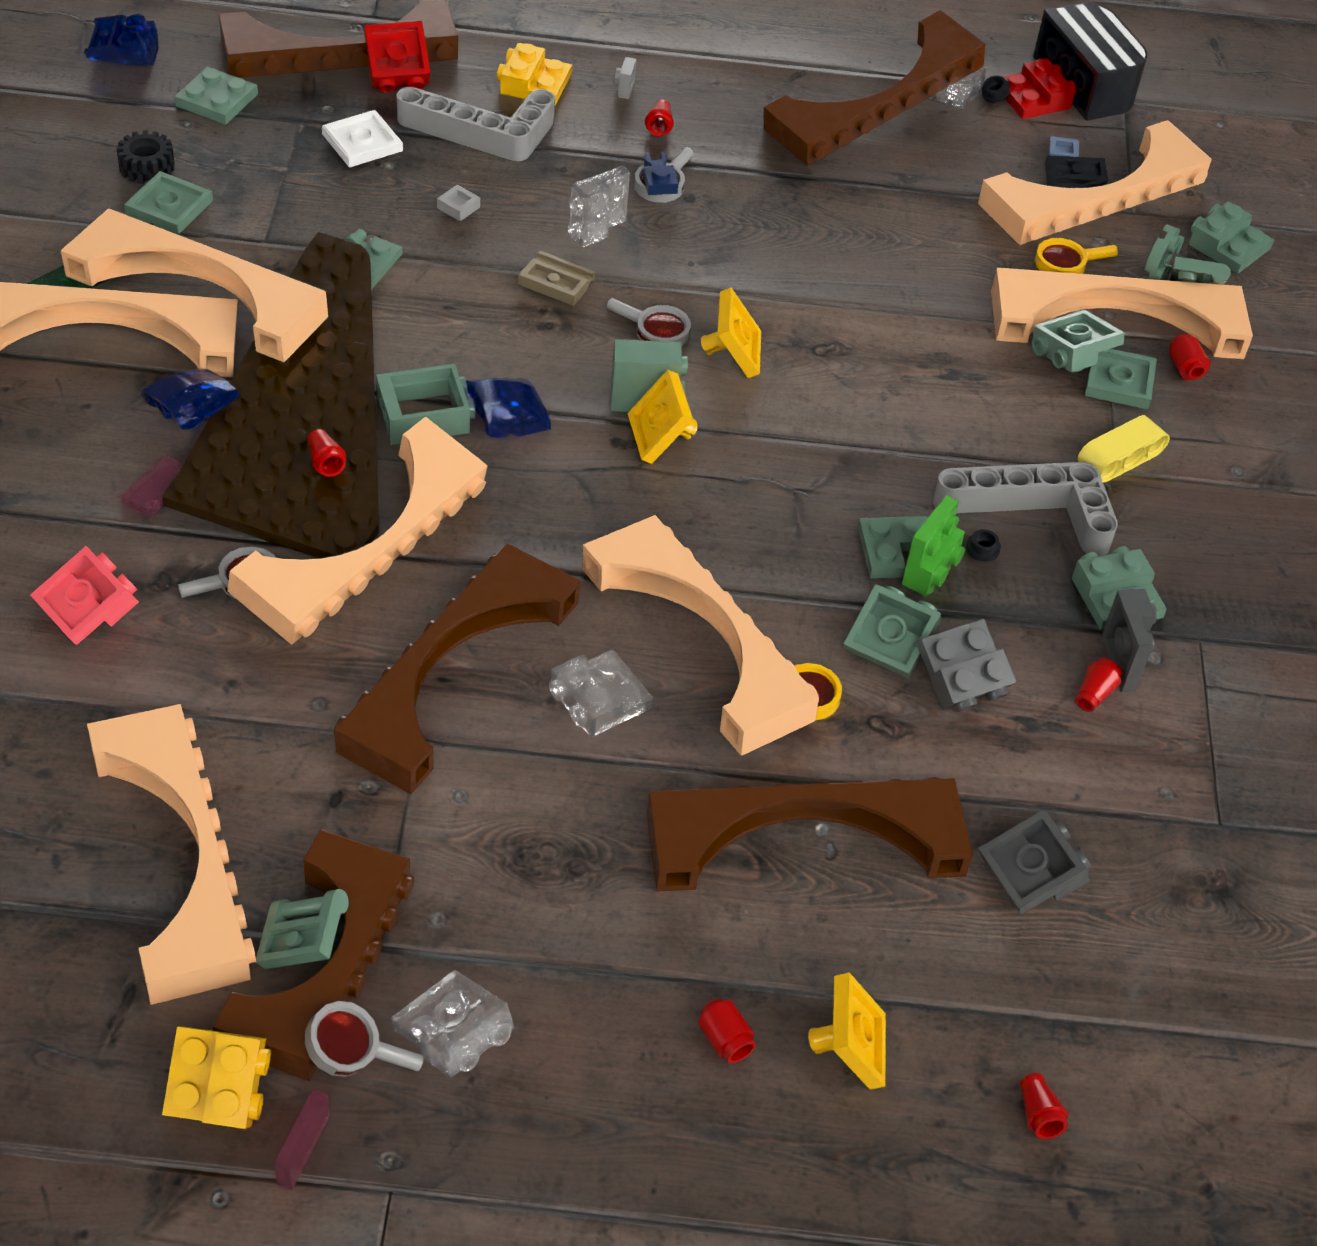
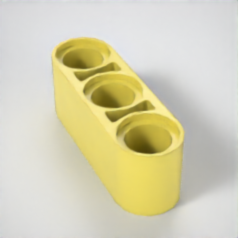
(1124, 447)

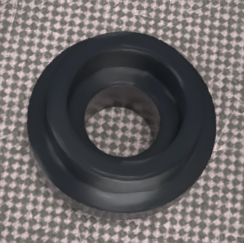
(995, 89)
(983, 545)

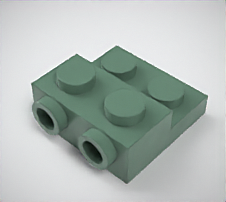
(1229, 237)
(1075, 340)
(1101, 576)
(890, 628)

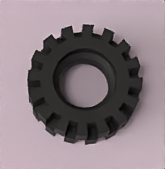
(145, 156)

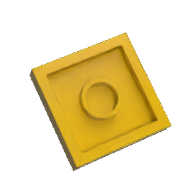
(737, 333)
(661, 417)
(856, 1032)

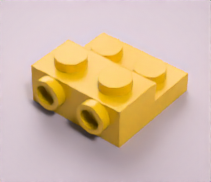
(530, 70)
(216, 1077)

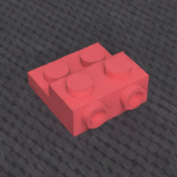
(85, 595)

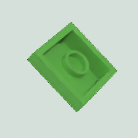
(934, 549)

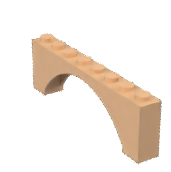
(1038, 210)
(124, 246)
(1206, 311)
(193, 324)
(300, 593)
(770, 691)
(204, 940)

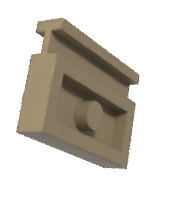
(556, 278)

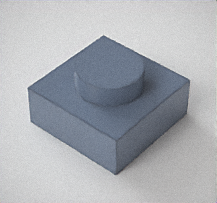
(1063, 147)

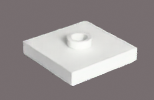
(362, 138)

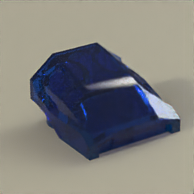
(124, 40)
(190, 396)
(508, 406)

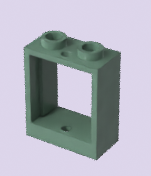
(421, 384)

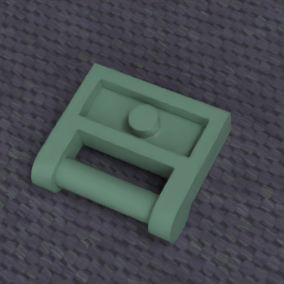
(1199, 271)
(305, 939)

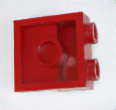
(397, 55)
(1039, 89)

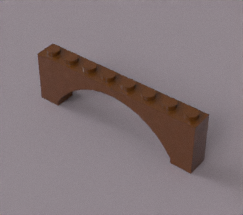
(260, 50)
(818, 128)
(383, 726)
(913, 815)

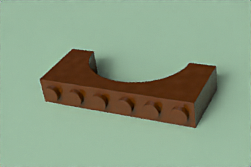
(374, 887)

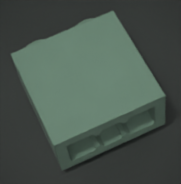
(639, 366)

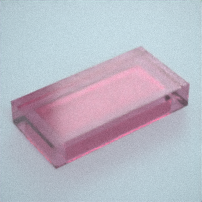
(147, 492)
(302, 1139)

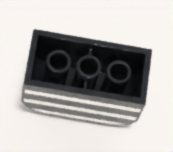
(1094, 54)

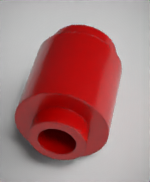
(1189, 357)
(727, 1030)

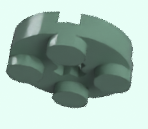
(1162, 252)

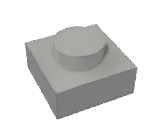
(625, 77)
(458, 202)

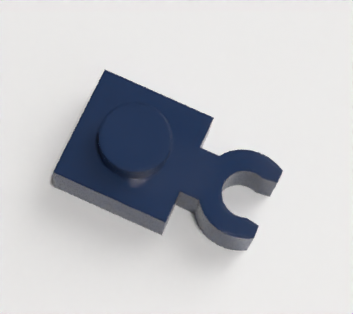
(658, 177)

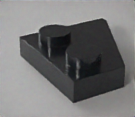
(1075, 172)

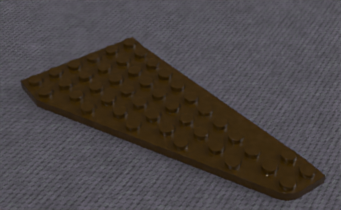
(254, 454)

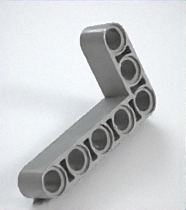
(476, 127)
(1036, 487)

